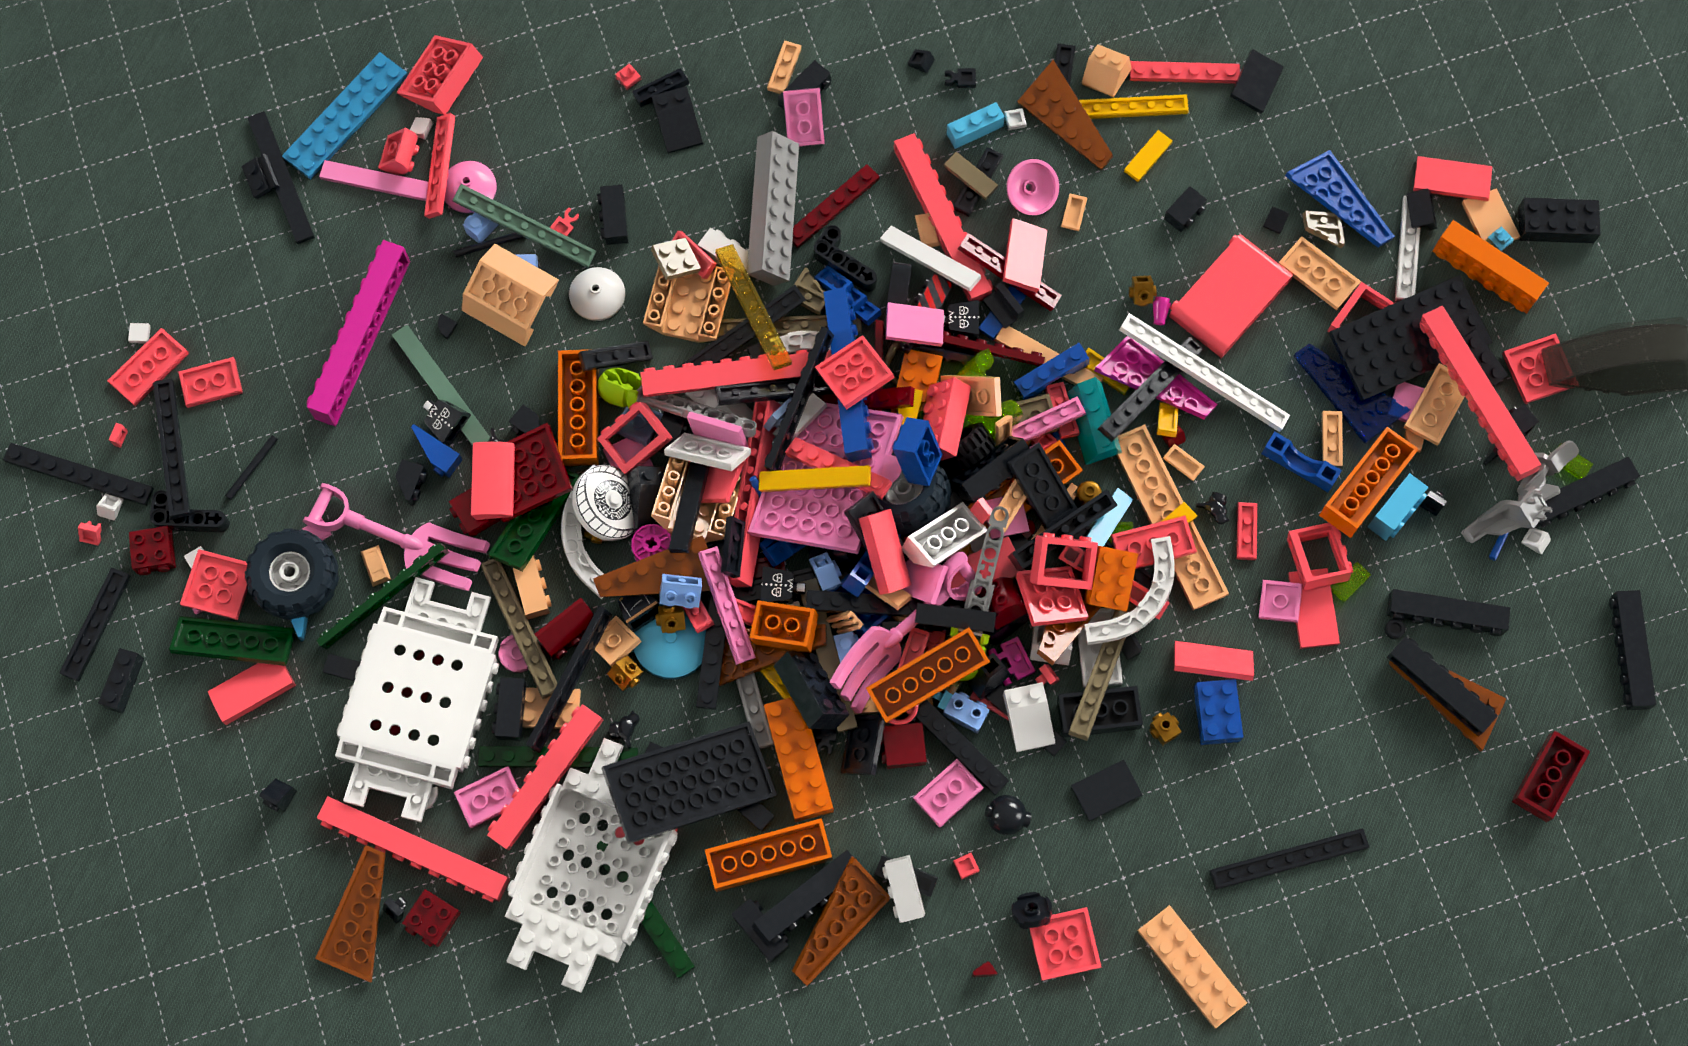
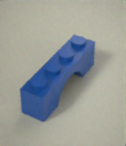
(1063, 364)
(1285, 454)
(859, 576)

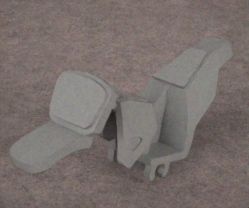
(1531, 504)

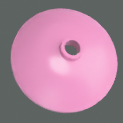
(480, 179)
(1042, 183)

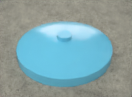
(670, 653)

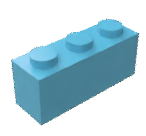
(975, 125)

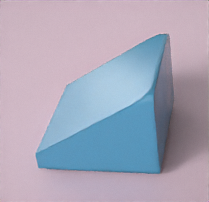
(300, 627)

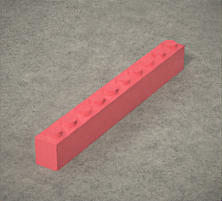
(933, 201)
(727, 372)
(1480, 393)
(747, 496)
(414, 849)

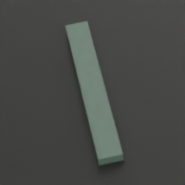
(524, 226)
(437, 381)

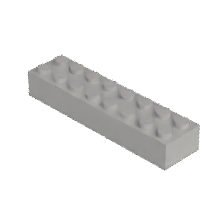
(773, 208)

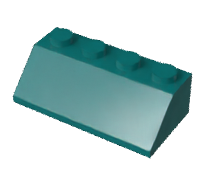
(1091, 440)

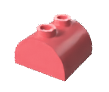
(398, 152)

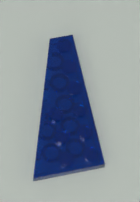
(1365, 416)

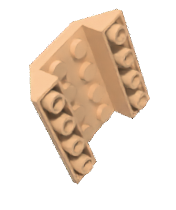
(507, 293)
(688, 305)
(711, 516)

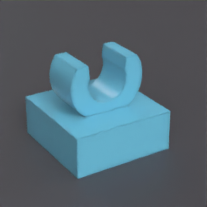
(1500, 239)
(944, 699)

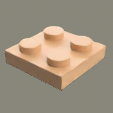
(616, 642)

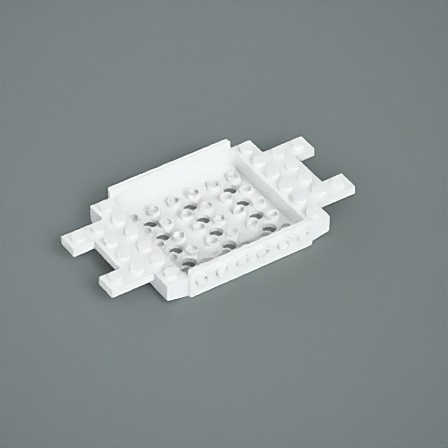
(396, 762)
(566, 930)

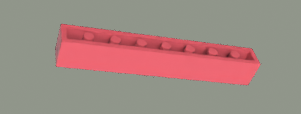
(546, 775)

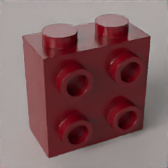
(462, 509)
(152, 550)
(903, 746)
(431, 918)

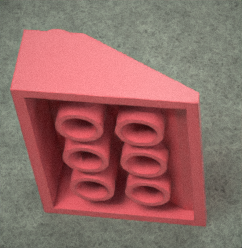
(440, 74)

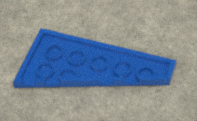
(1334, 189)

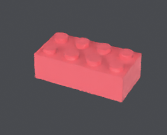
(946, 413)

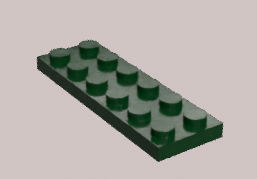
(527, 532)
(232, 641)

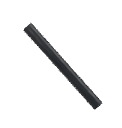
(487, 244)
(251, 467)

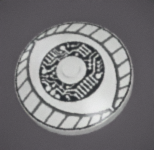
(604, 503)

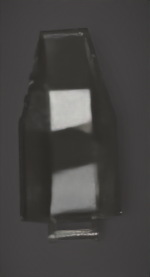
(1623, 358)

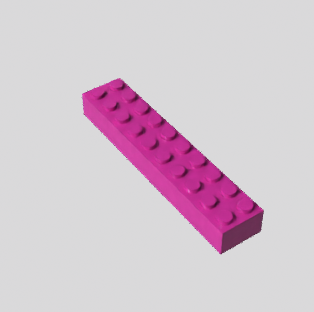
(358, 333)

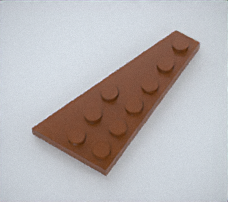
(1059, 109)
(646, 574)
(1059, 636)
(764, 655)
(1486, 696)
(845, 914)
(353, 930)

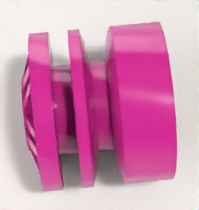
(646, 536)

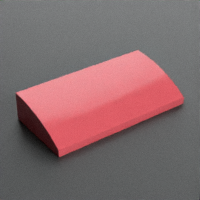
(492, 480)
(885, 552)
(249, 690)

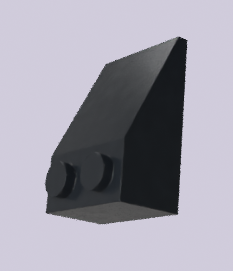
(677, 119)
(1525, 421)
(643, 488)

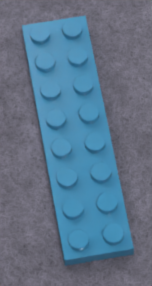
(345, 115)

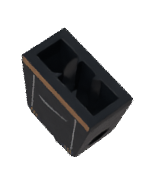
(638, 610)

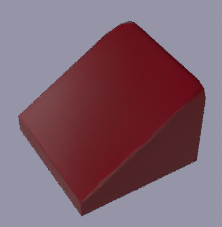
(1179, 439)
(985, 970)

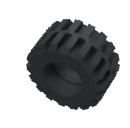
(973, 446)

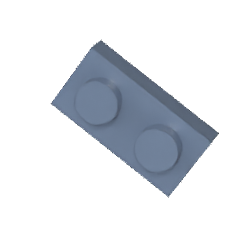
(777, 416)

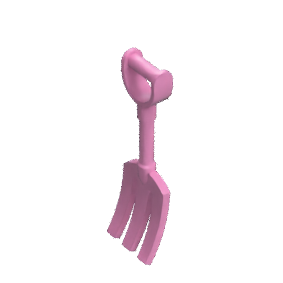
(414, 545)
(881, 647)

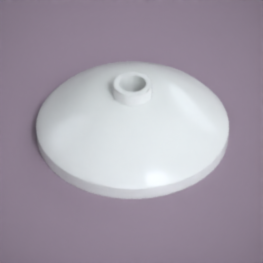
(597, 304)

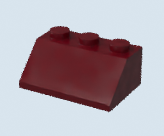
(565, 629)

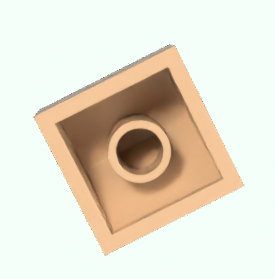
(1106, 70)

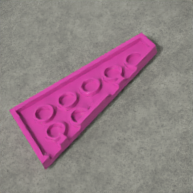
(1134, 364)

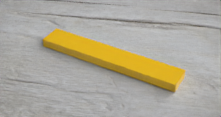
(1136, 106)
(815, 478)

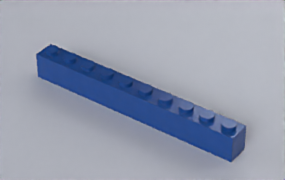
(854, 419)

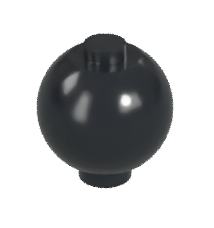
(1007, 815)

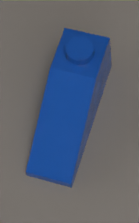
(440, 455)

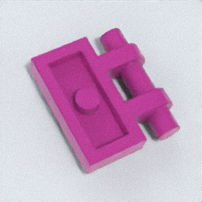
(1017, 659)

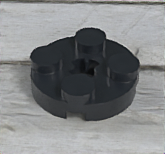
(1028, 919)

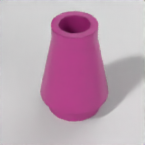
(1160, 310)

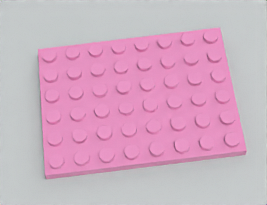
(818, 515)

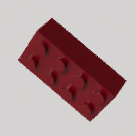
(1550, 776)

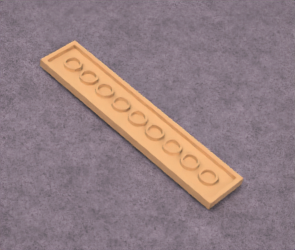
(1160, 498)

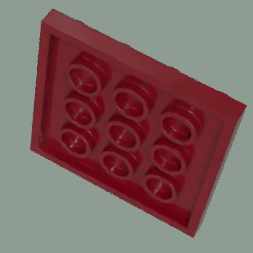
(537, 471)

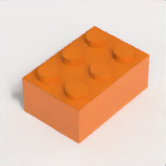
(1112, 579)
(784, 626)

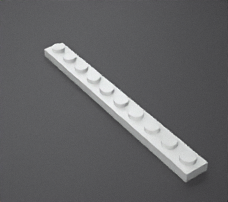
(1204, 372)

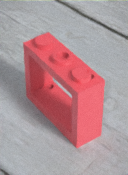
(1366, 293)
(647, 452)
(1294, 541)
(1039, 558)

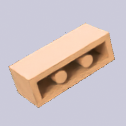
(531, 589)

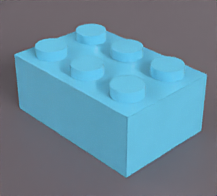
(1399, 507)

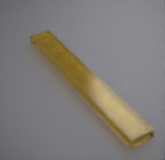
(753, 307)

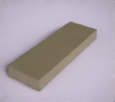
(971, 175)

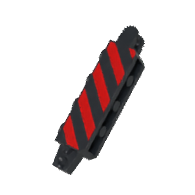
(933, 297)

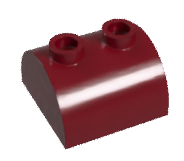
(1005, 601)

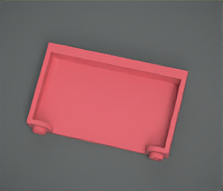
(1230, 295)

